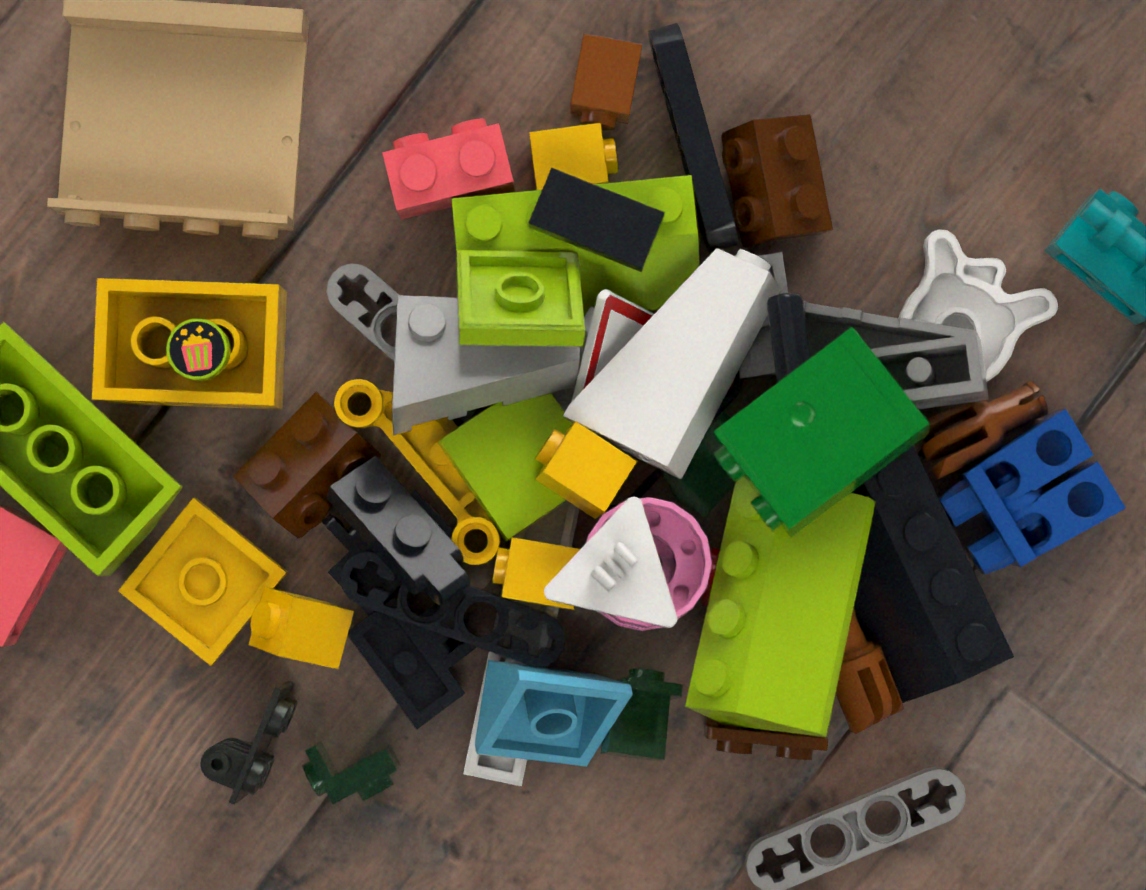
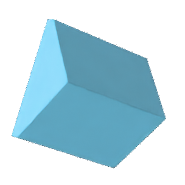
(546, 712)

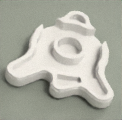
(970, 296)

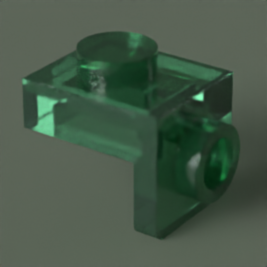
(704, 479)
(643, 723)
(366, 776)

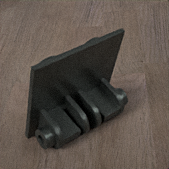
(247, 765)

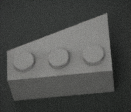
(926, 359)
(448, 379)

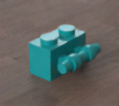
(1106, 252)

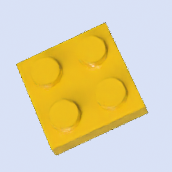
(202, 581)

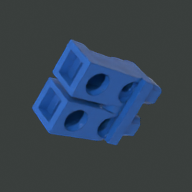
(1015, 506)

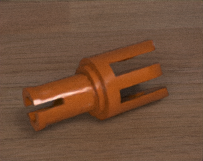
(982, 424)
(865, 682)

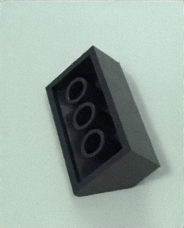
(919, 588)

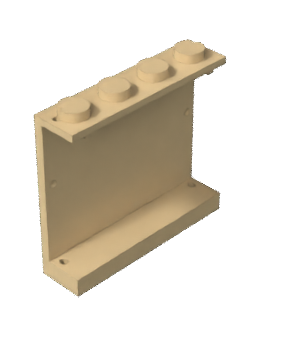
(182, 115)

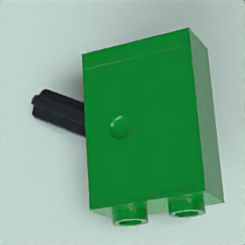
(819, 427)

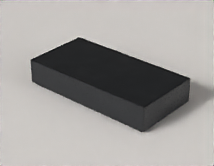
(596, 219)

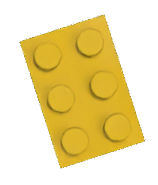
(134, 330)

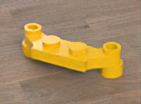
(427, 457)

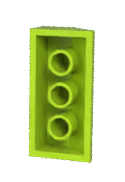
(502, 222)
(74, 463)
(779, 617)

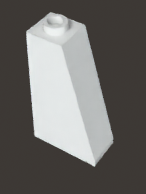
(679, 366)

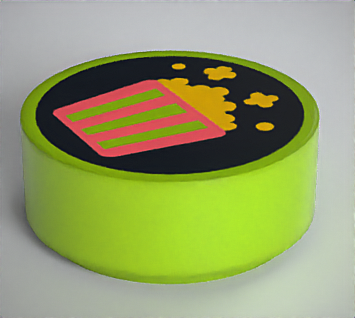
(198, 349)

